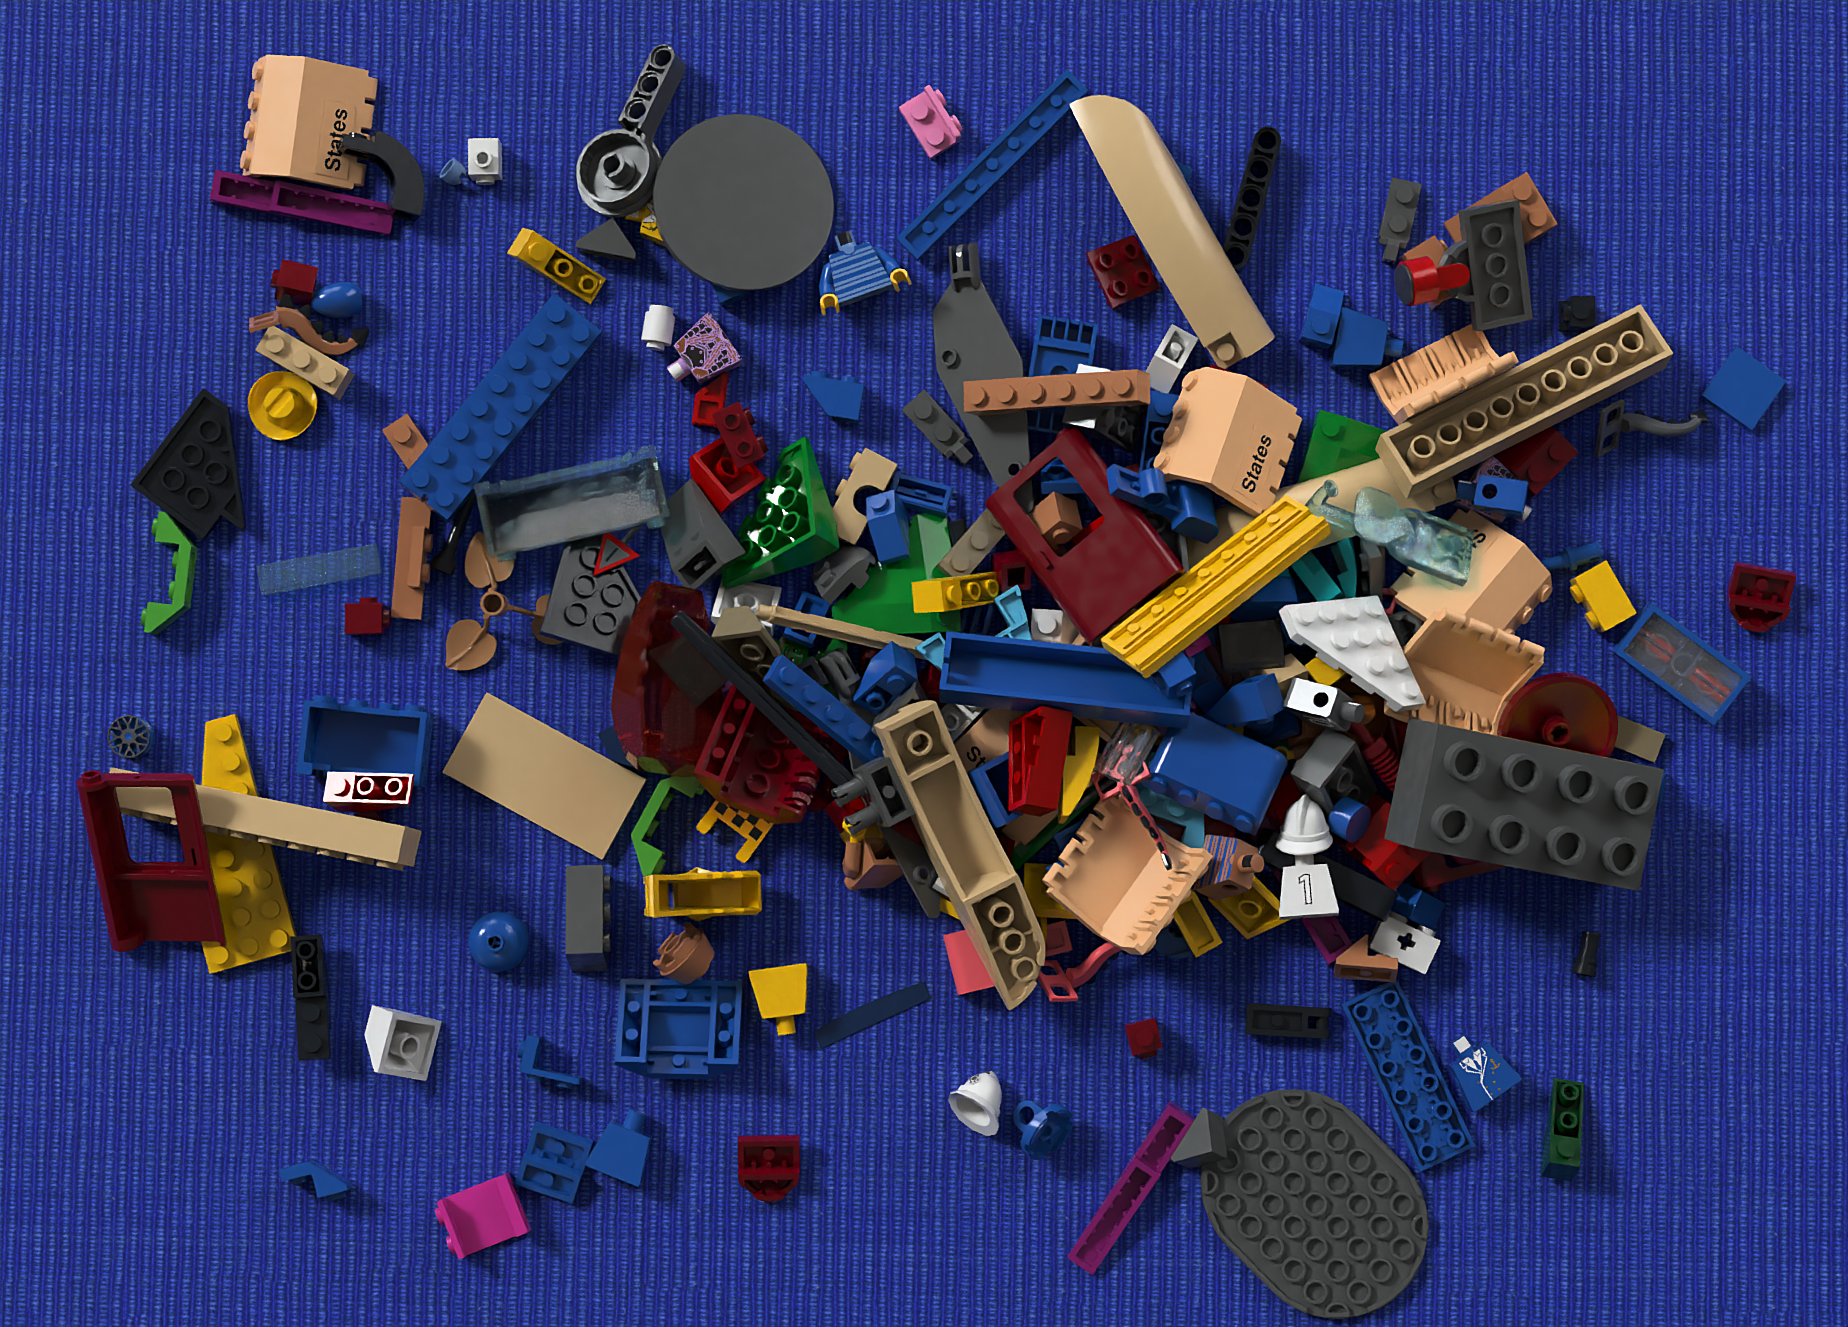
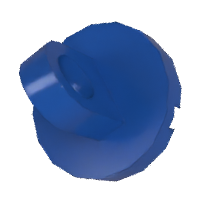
(1045, 1131)

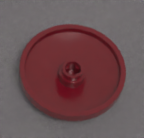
(1562, 713)

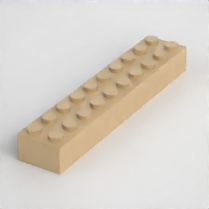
(1523, 401)
(281, 823)

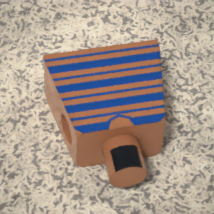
(1230, 868)

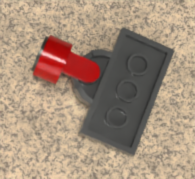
(1481, 269)

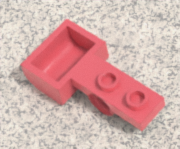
(968, 968)

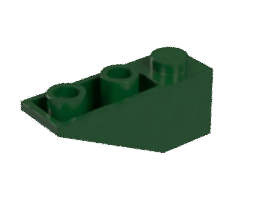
(1563, 1131)

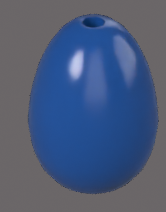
(338, 300)

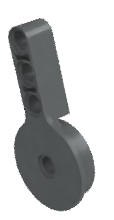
(633, 146)

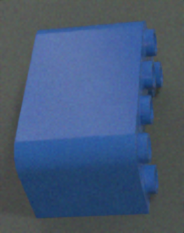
(364, 739)

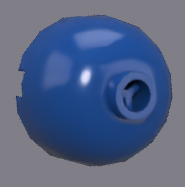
(513, 944)

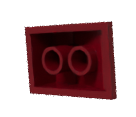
(1537, 458)

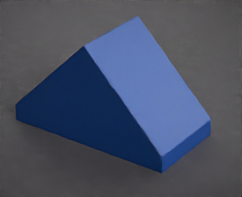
(1418, 906)

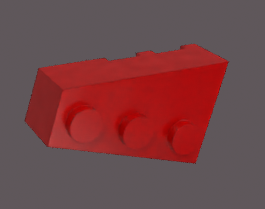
(1037, 759)

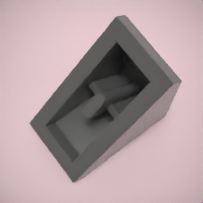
(607, 242)
(1202, 1142)

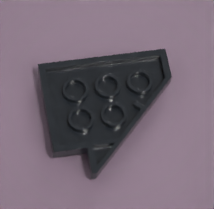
(197, 469)
(589, 608)

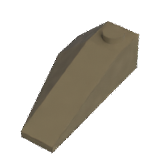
(749, 645)

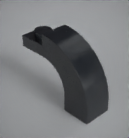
(397, 164)

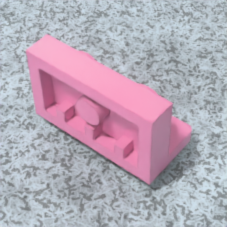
(931, 122)

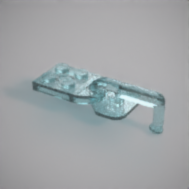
(1407, 533)

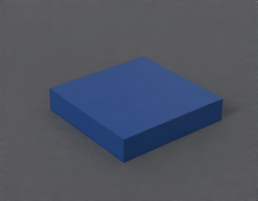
(1743, 388)

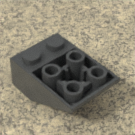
(1109, 424)
(697, 538)

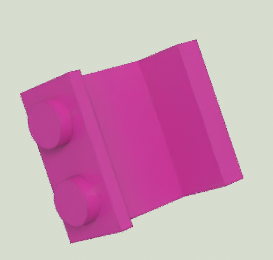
(482, 1216)

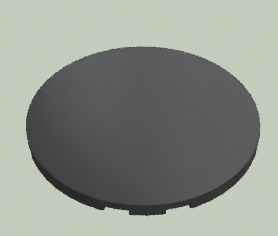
(743, 203)

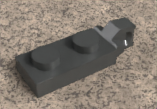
(1398, 217)
(937, 427)

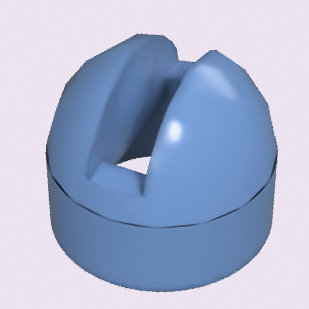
(452, 171)

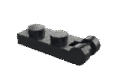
(1287, 1020)

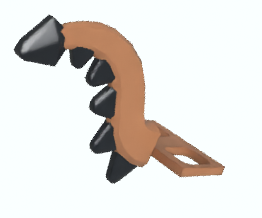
(308, 330)

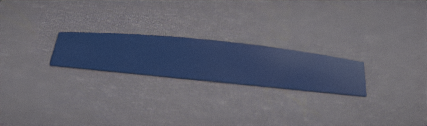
(871, 1013)

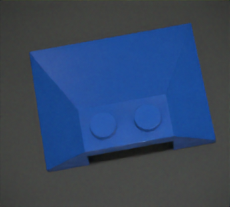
(678, 1028)

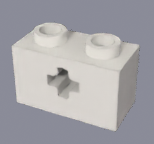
(1416, 956)

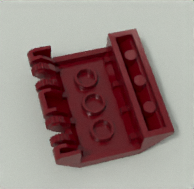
(756, 765)

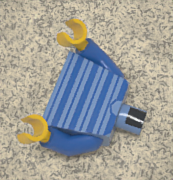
(857, 273)

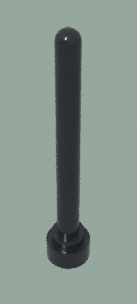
(445, 560)

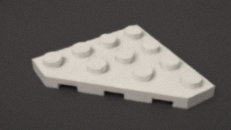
(1359, 641)

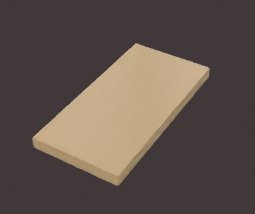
(544, 776)

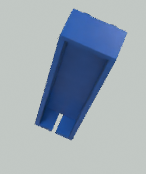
(501, 408)
(1053, 675)

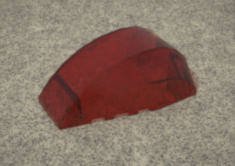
(649, 715)

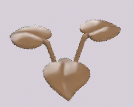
(467, 642)

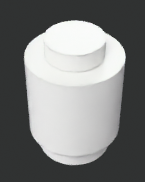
(658, 327)

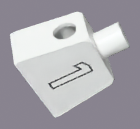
(1307, 890)

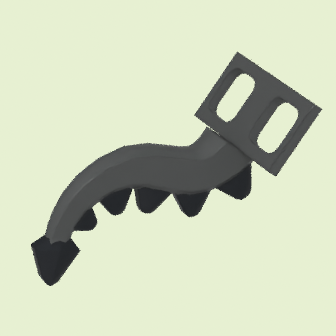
(1640, 422)

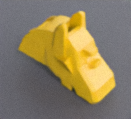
(703, 894)

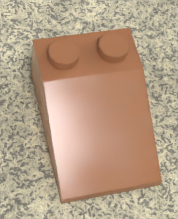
(1535, 214)

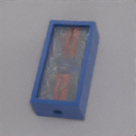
(1681, 663)

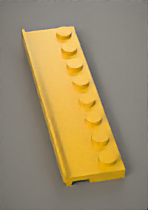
(1216, 586)

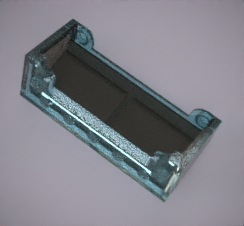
(573, 503)

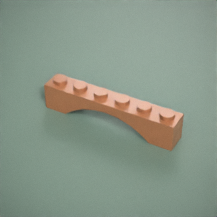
(1053, 391)

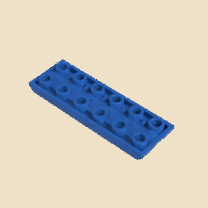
(1407, 1075)

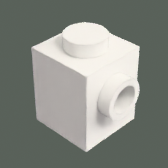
(485, 160)

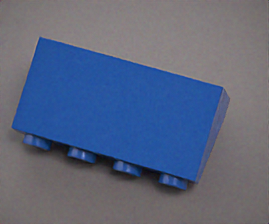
(1217, 773)

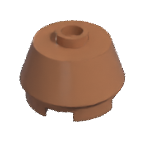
(685, 955)

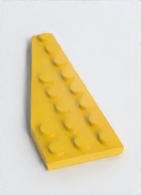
(244, 870)

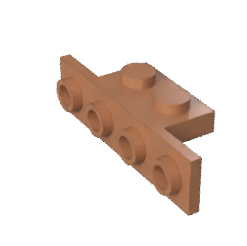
(411, 559)

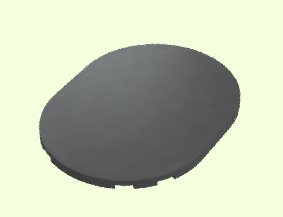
(1316, 1204)

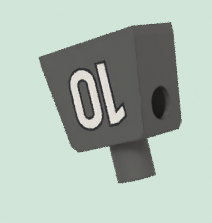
(1331, 708)

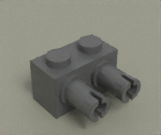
(883, 792)

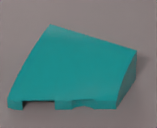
(1345, 555)
(1316, 578)

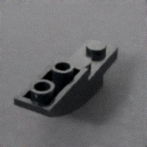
(311, 997)

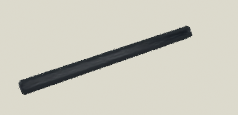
(761, 699)

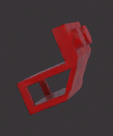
(1384, 858)

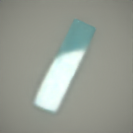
(319, 569)

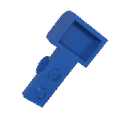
(1184, 502)

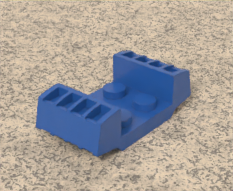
(1057, 351)

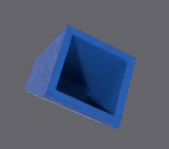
(992, 789)

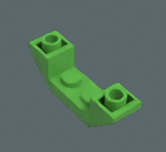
(160, 615)
(649, 856)

